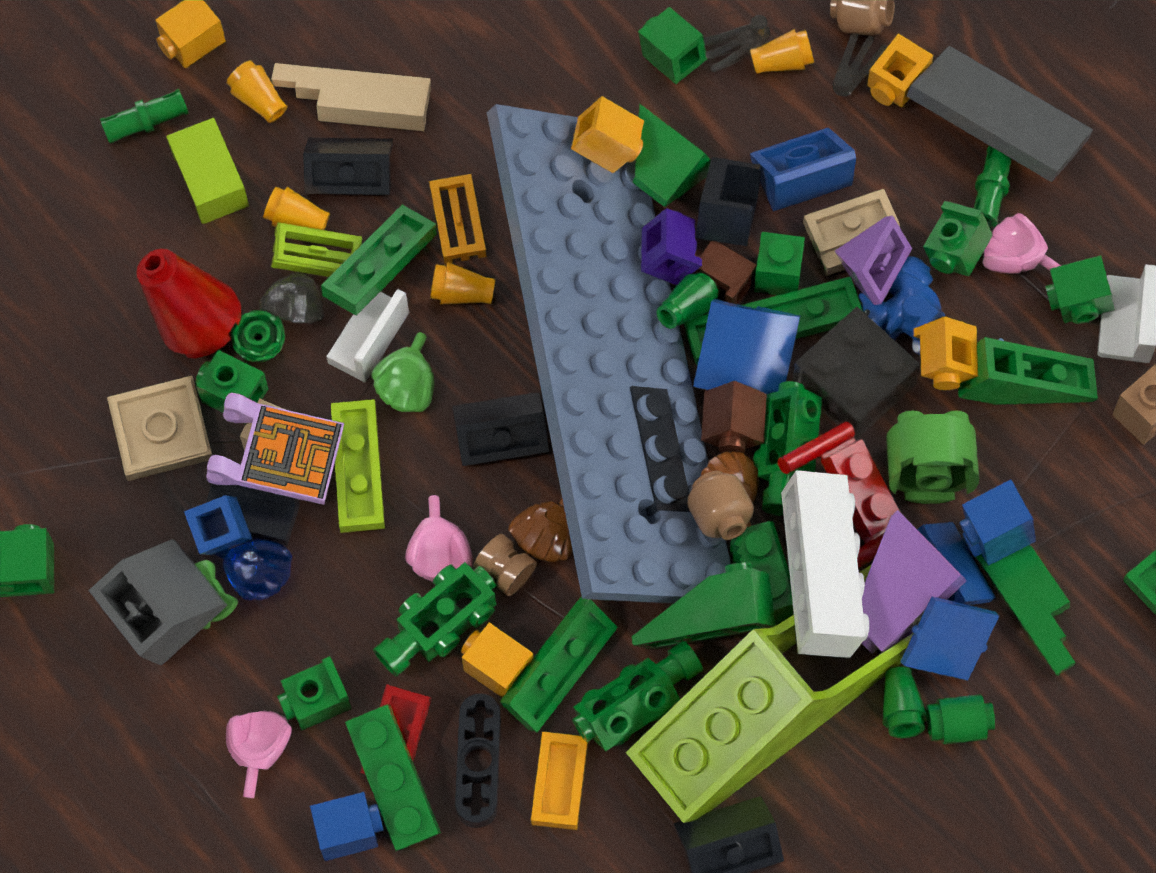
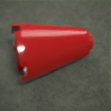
(187, 304)

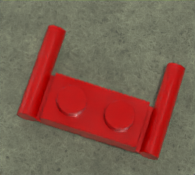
(849, 457)

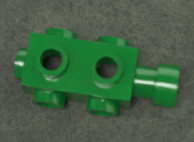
(790, 422)
(439, 610)
(634, 706)

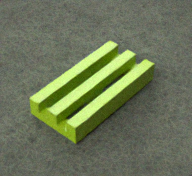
(312, 235)

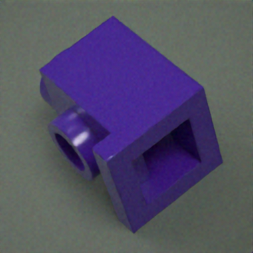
(669, 247)

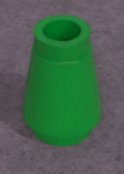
(688, 300)
(902, 706)

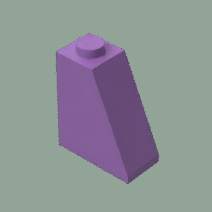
(902, 583)

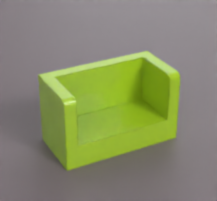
(208, 170)

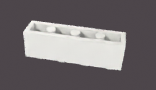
(824, 564)

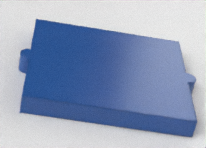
(949, 638)

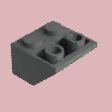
(158, 600)

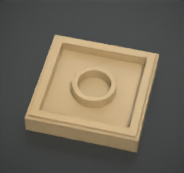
(159, 428)

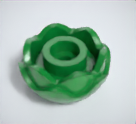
(254, 324)

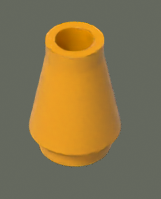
(784, 53)
(254, 88)
(292, 208)
(459, 286)

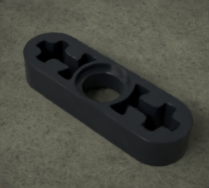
(467, 727)

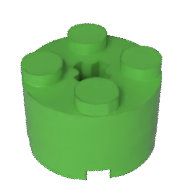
(932, 456)

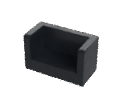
(729, 201)

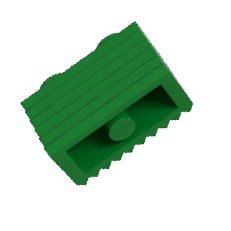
(762, 548)

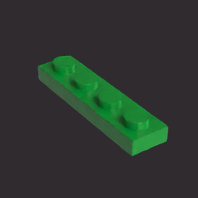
(818, 306)

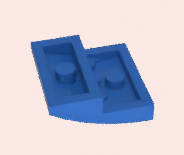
(746, 347)

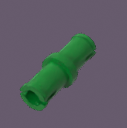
(144, 116)
(992, 185)

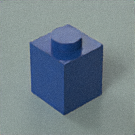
(218, 525)
(346, 825)

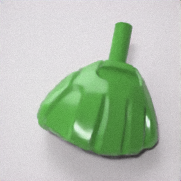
(405, 378)

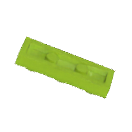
(358, 467)

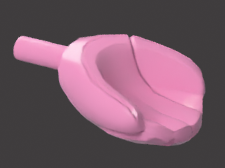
(1016, 247)
(437, 544)
(256, 743)

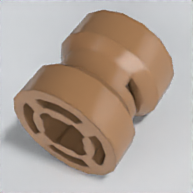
(505, 564)

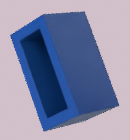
(997, 523)

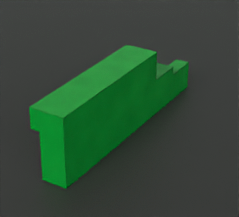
(1034, 601)

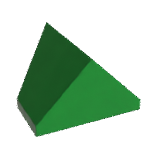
(667, 161)

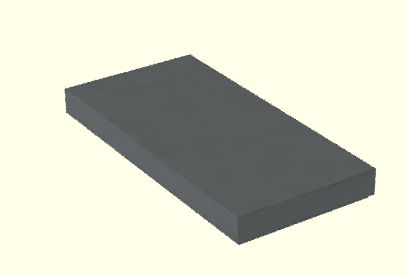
(1000, 113)

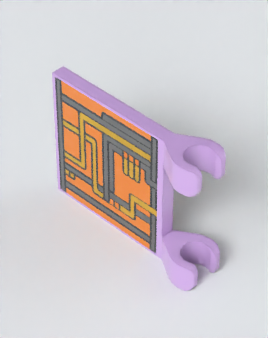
(283, 453)

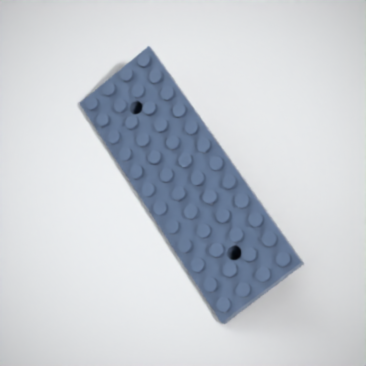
(591, 341)

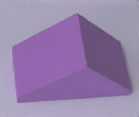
(875, 258)

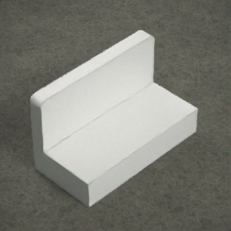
(1131, 327)
(369, 335)

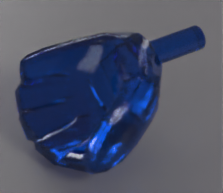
(257, 568)

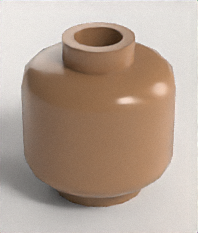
(862, 16)
(720, 505)

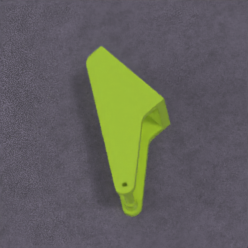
(743, 720)

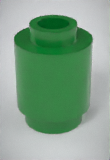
(960, 719)

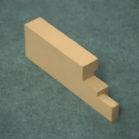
(359, 96)

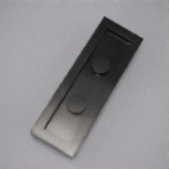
(666, 445)

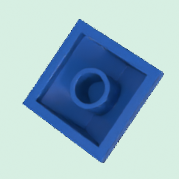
(805, 168)

